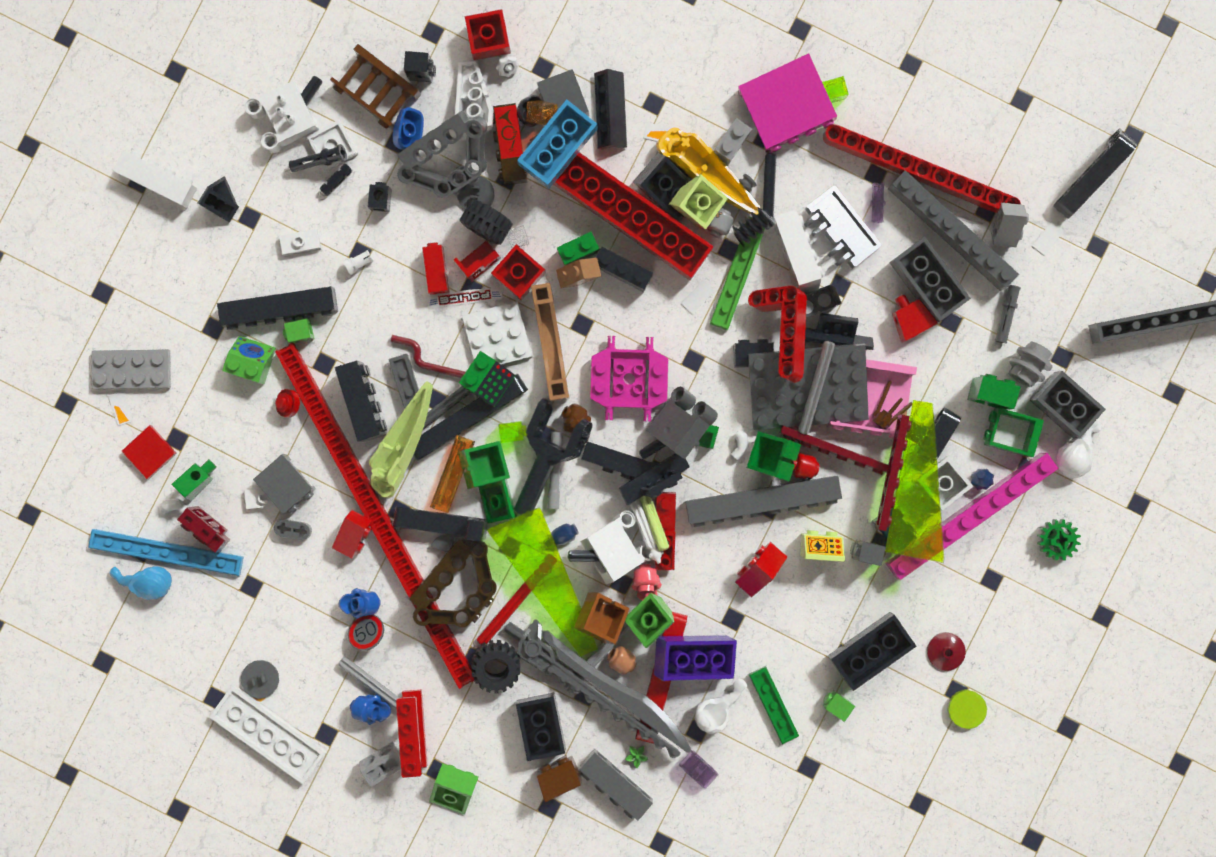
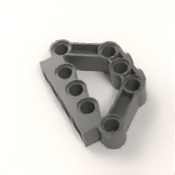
(432, 181)

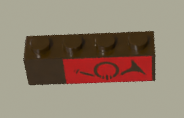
(509, 143)

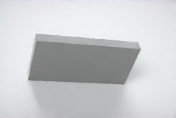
(131, 369)

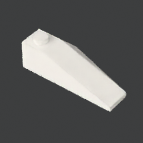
(473, 95)

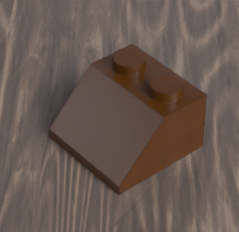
(559, 777)

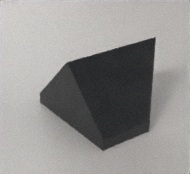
(219, 199)

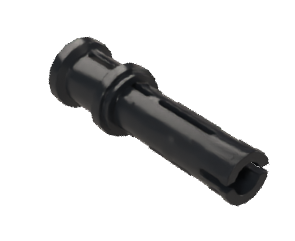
(324, 157)

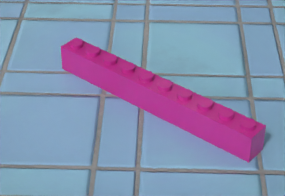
(982, 508)

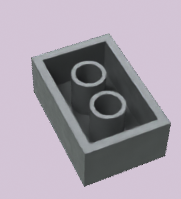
(1067, 404)

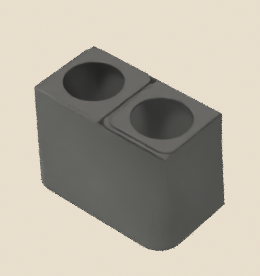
(831, 291)

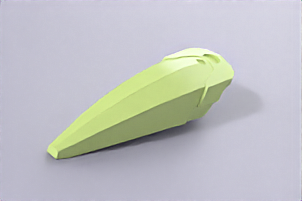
(399, 444)

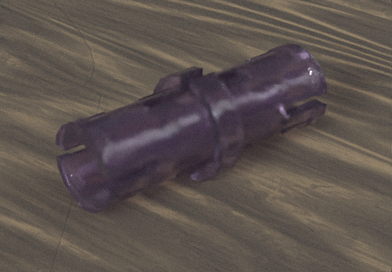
(877, 202)

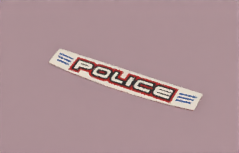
(464, 297)

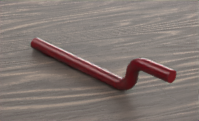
(425, 365)

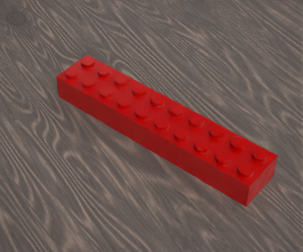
(634, 216)

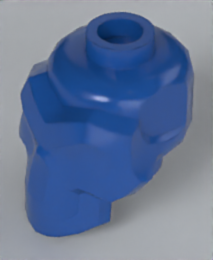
(360, 603)
(369, 709)

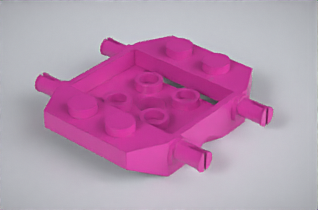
(632, 363)

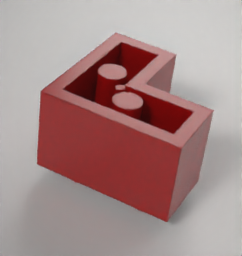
(760, 569)

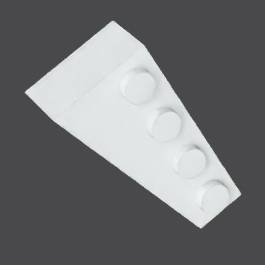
(798, 252)

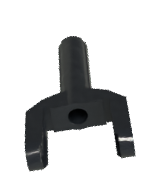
(547, 454)

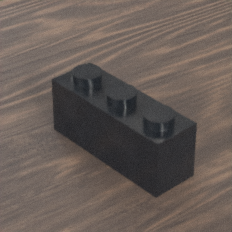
(623, 269)

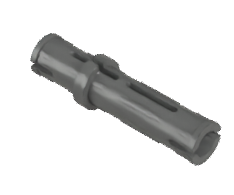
(1007, 313)

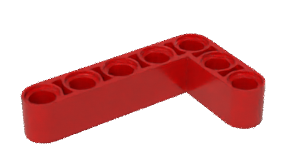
(789, 324)

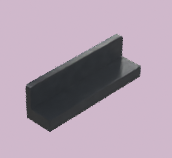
(610, 109)

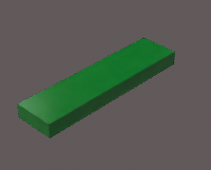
(773, 705)

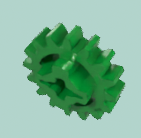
(1061, 546)

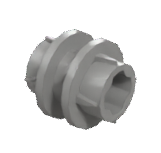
(1031, 363)

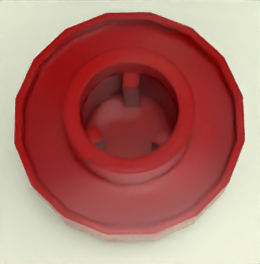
(287, 403)

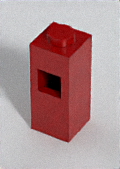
(435, 269)

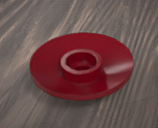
(938, 646)

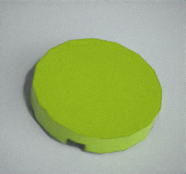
(967, 709)

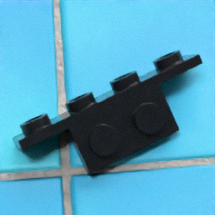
(839, 330)
(615, 460)
(655, 479)

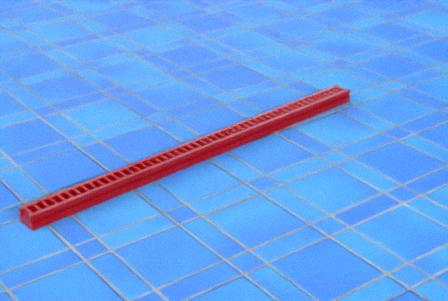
(371, 507)

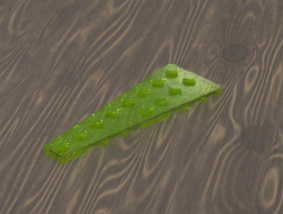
(917, 509)
(535, 557)

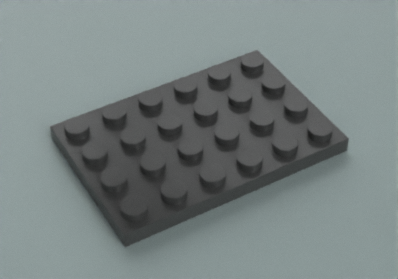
(782, 403)

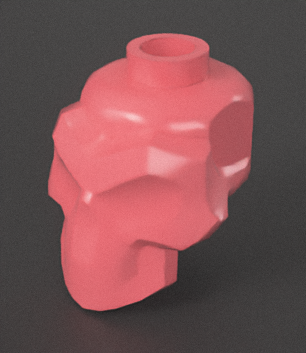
(645, 581)

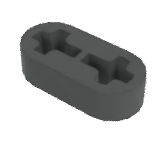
(293, 525)

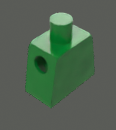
(187, 483)

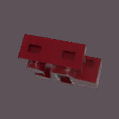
(204, 528)

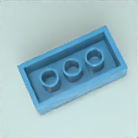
(557, 144)

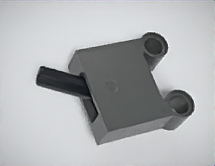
(676, 427)

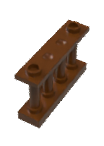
(378, 68)

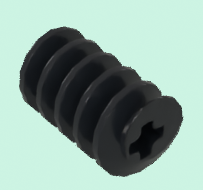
(752, 226)

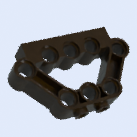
(482, 573)

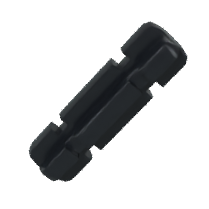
(336, 179)

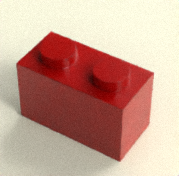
(351, 534)

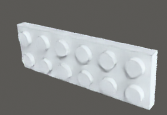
(268, 734)

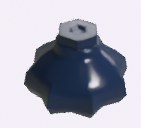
(982, 479)

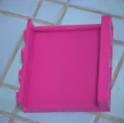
(788, 103)

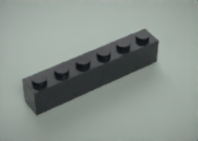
(277, 307)

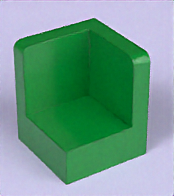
(709, 437)

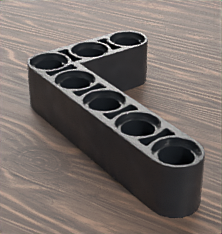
(1119, 149)
(470, 527)

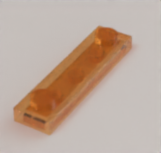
(451, 476)

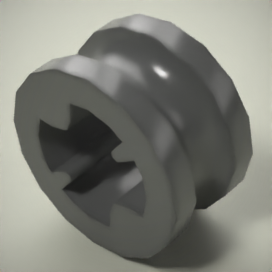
(747, 182)

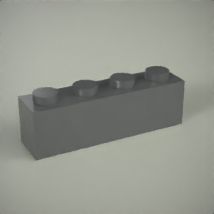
(616, 785)

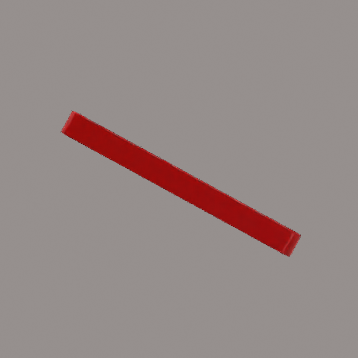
(913, 163)

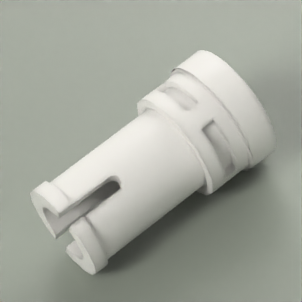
(353, 264)

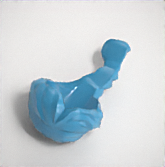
(148, 583)

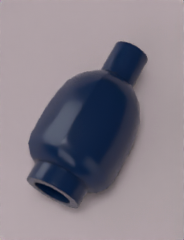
(564, 534)

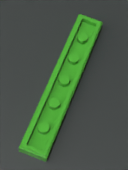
(735, 283)

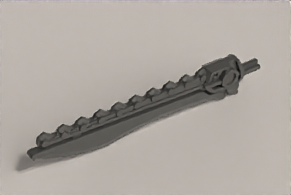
(543, 657)

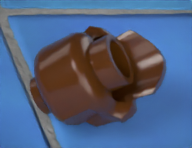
(572, 416)

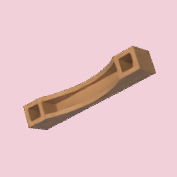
(550, 342)

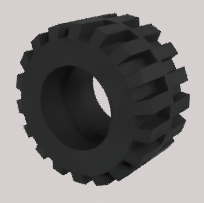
(486, 222)
(495, 681)

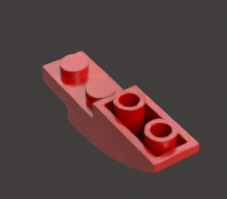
(667, 514)

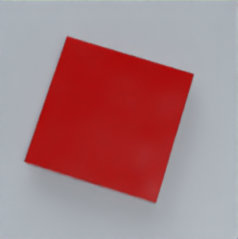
(149, 452)

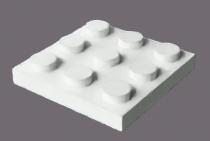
(498, 333)

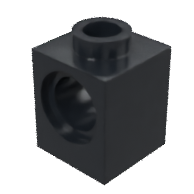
(384, 204)

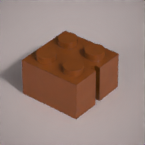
(601, 618)

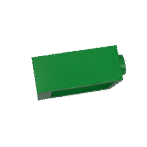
(1032, 435)

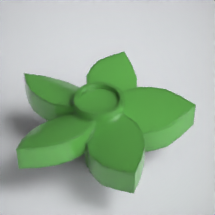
(636, 755)

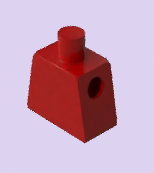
(911, 318)

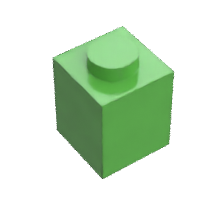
(298, 331)
(838, 705)

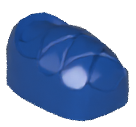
(407, 127)

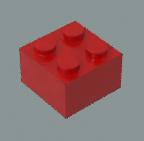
(487, 34)
(518, 272)

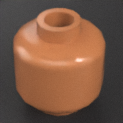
(621, 660)

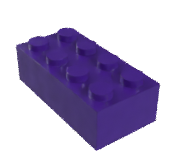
(695, 657)

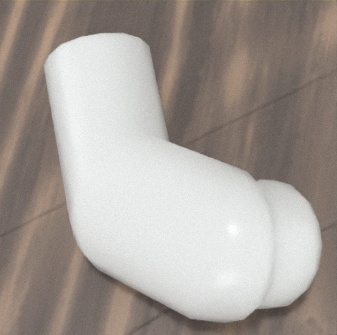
(742, 442)
(173, 504)

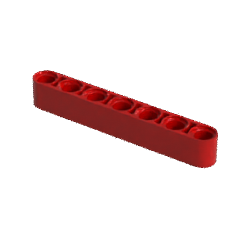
(658, 688)

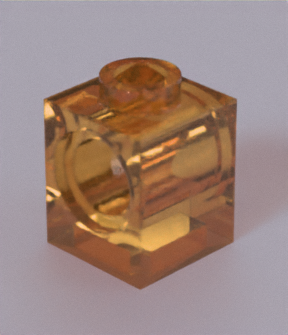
(540, 111)

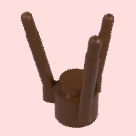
(885, 418)

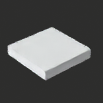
(329, 138)

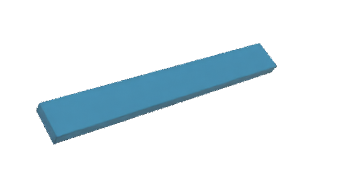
(166, 552)

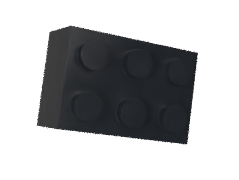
(540, 726)

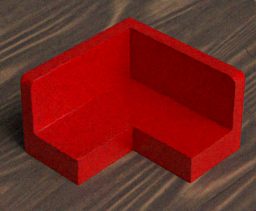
(478, 261)

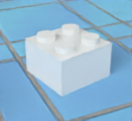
(951, 482)

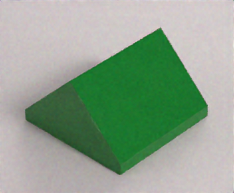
(497, 501)

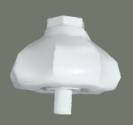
(507, 65)

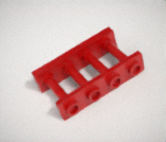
(411, 733)

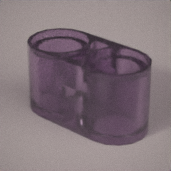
(698, 769)

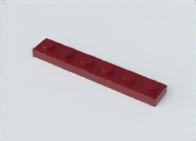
(826, 447)
(891, 481)

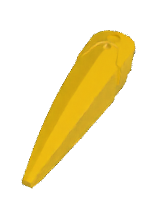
(694, 157)

